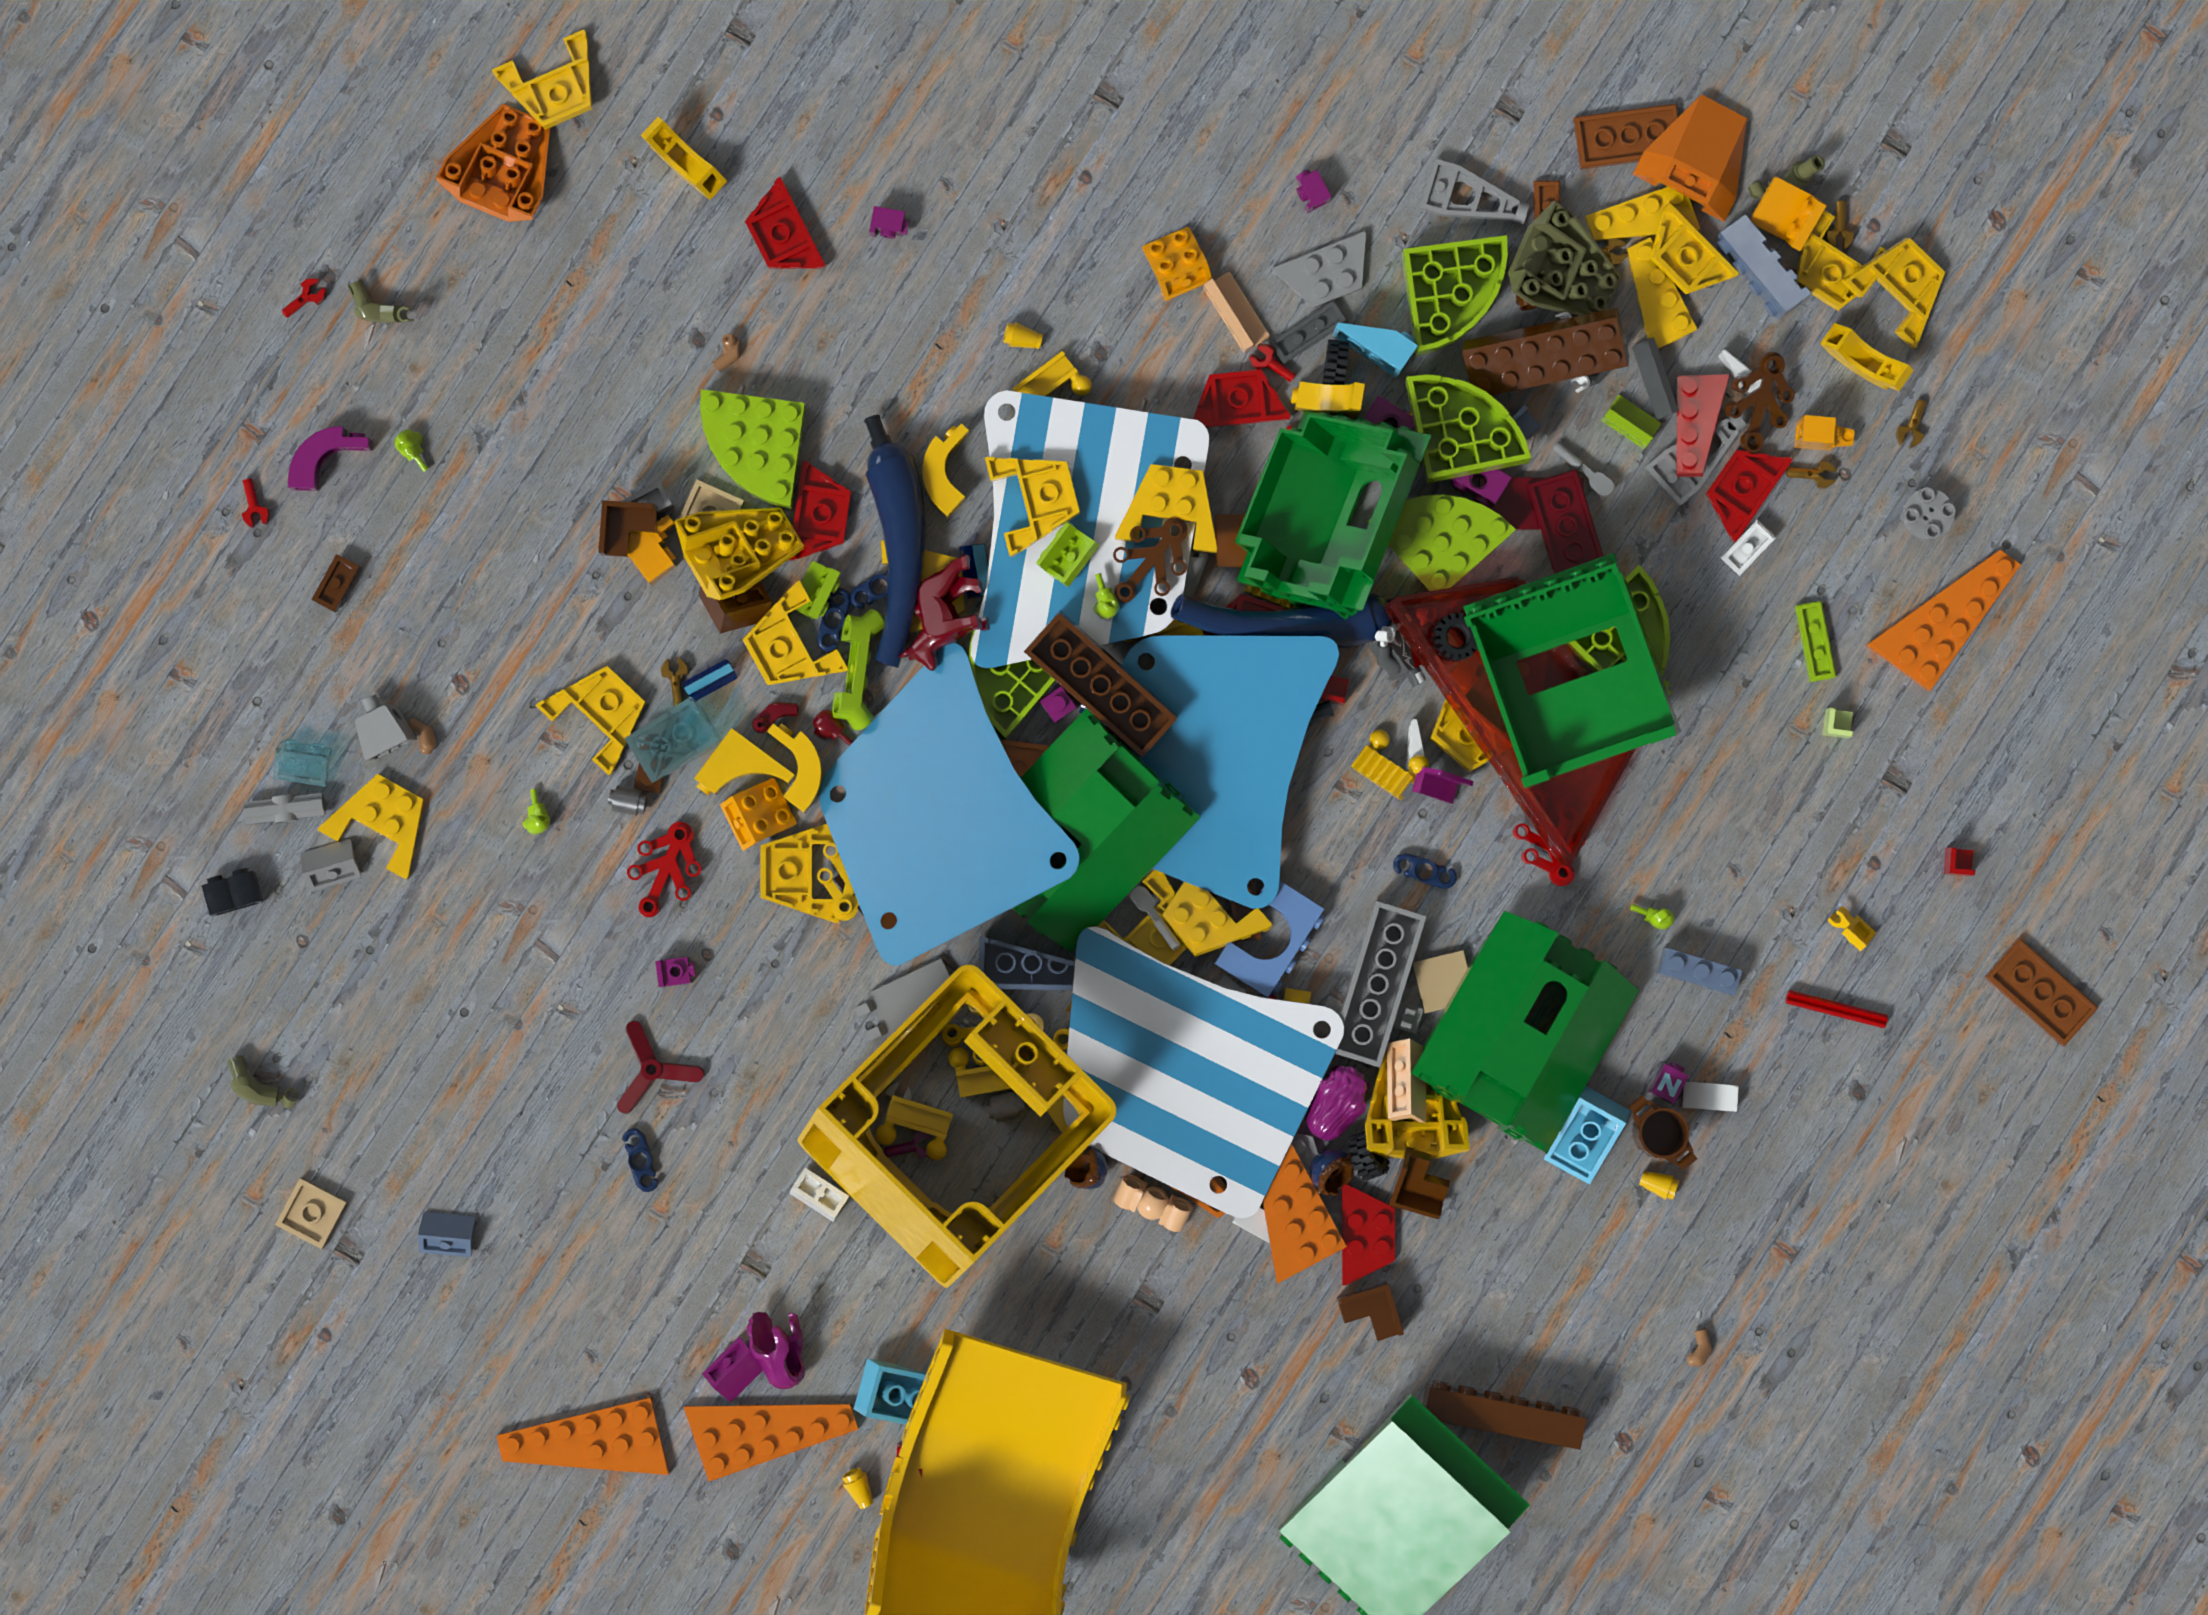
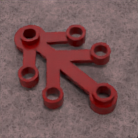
(666, 865)
(1550, 867)

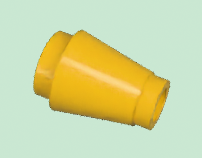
(1021, 336)
(1660, 1184)
(858, 1487)

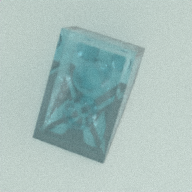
(673, 739)

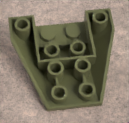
(1562, 266)

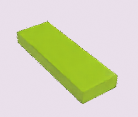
(1815, 641)

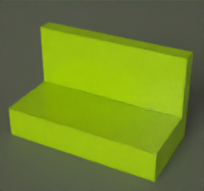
(1631, 422)

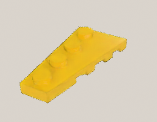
(1638, 216)
(1658, 298)

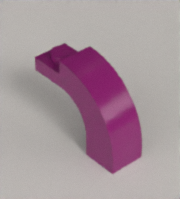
(312, 453)

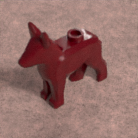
(938, 615)

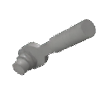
(1598, 481)
(1145, 902)

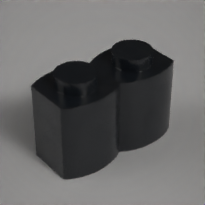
(232, 892)

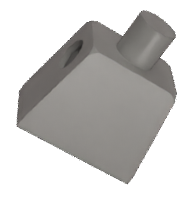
(382, 729)

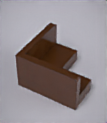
(618, 520)
(737, 610)
(1415, 1189)
(1377, 1304)

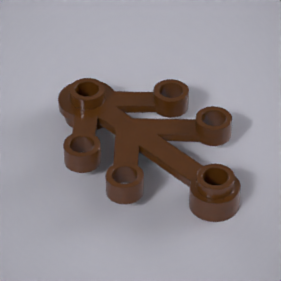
(1761, 398)
(1153, 556)

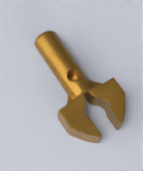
(1840, 215)
(1612, 243)
(1912, 425)
(1804, 473)
(675, 680)

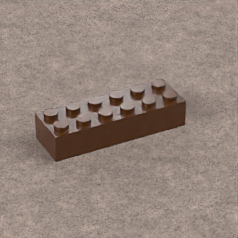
(1547, 352)
(1101, 683)
(1505, 1416)

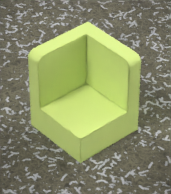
(1837, 723)

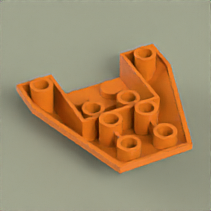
(1699, 156)
(500, 166)

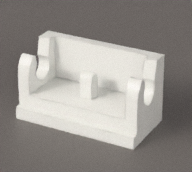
(819, 1194)

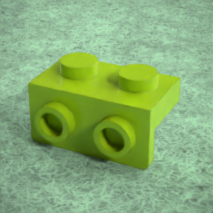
(1067, 554)
(818, 584)

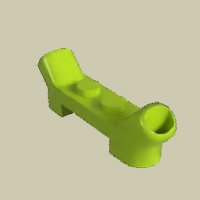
(849, 704)

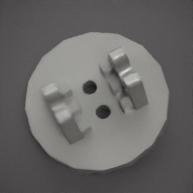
(1937, 522)

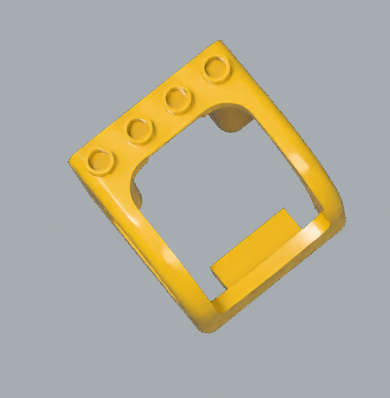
(1021, 1056)

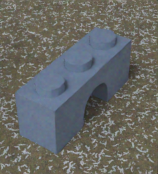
(1699, 971)

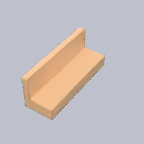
(1236, 312)
(1405, 1090)

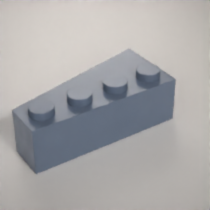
(1762, 267)
(1024, 968)

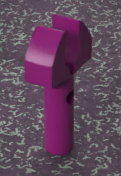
(909, 1146)

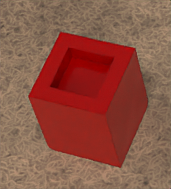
(1335, 690)
(1958, 862)

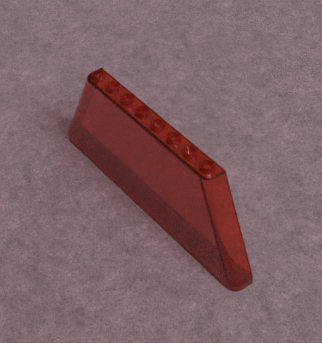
(1558, 808)

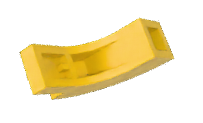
(683, 159)
(1864, 360)
(939, 489)
(809, 775)

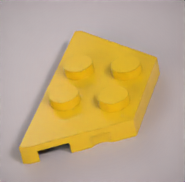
(1687, 255)

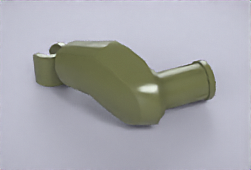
(1798, 175)
(373, 311)
(253, 1091)

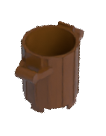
(1661, 1133)

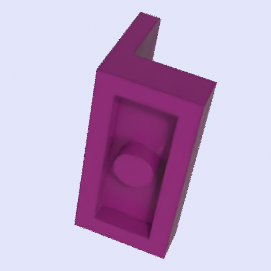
(1438, 784)
(733, 1370)

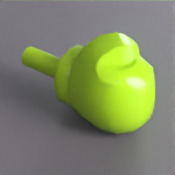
(409, 445)
(1107, 603)
(538, 818)
(1660, 919)

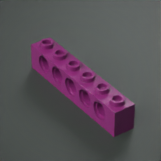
(1495, 480)

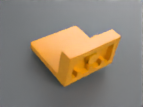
(1788, 212)
(1177, 263)
(758, 813)

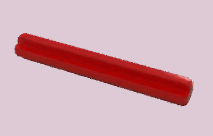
(1836, 1009)

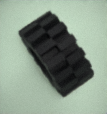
(1336, 362)
(1441, 643)
(1366, 1162)

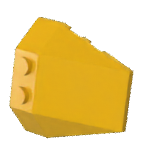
(1440, 1135)

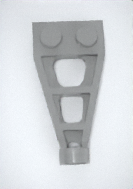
(1439, 190)
(1682, 488)

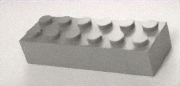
(1378, 982)

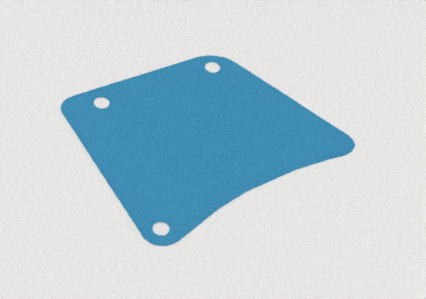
(1232, 747)
(938, 816)

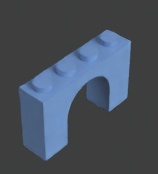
(1265, 974)

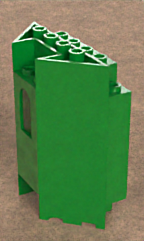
(1305, 500)
(1115, 811)
(1501, 1064)

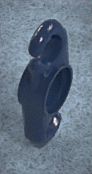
(866, 587)
(825, 629)
(1434, 879)
(642, 1147)

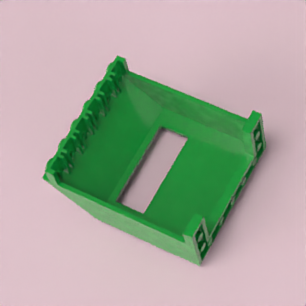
(1588, 715)

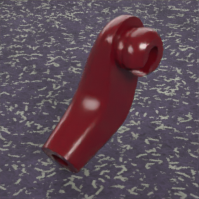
(771, 713)

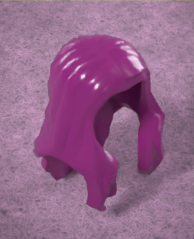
(1337, 1103)
(777, 1350)

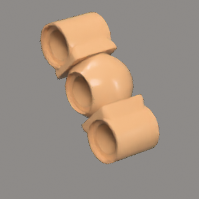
(1152, 1203)

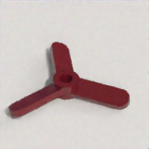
(663, 1070)

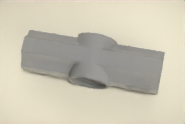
(284, 808)

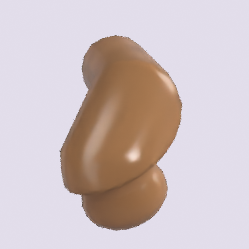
(730, 352)
(426, 736)
(1703, 1350)

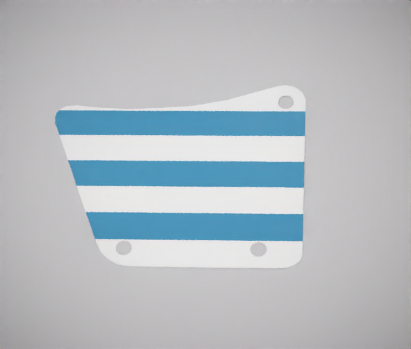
(1107, 461)
(1195, 1071)

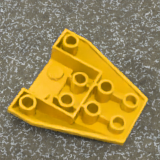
(736, 547)

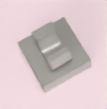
(1408, 1018)

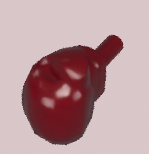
(828, 726)

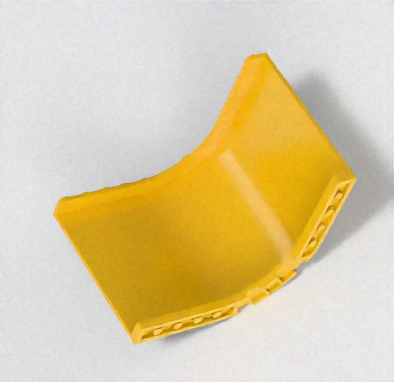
(1034, 1443)

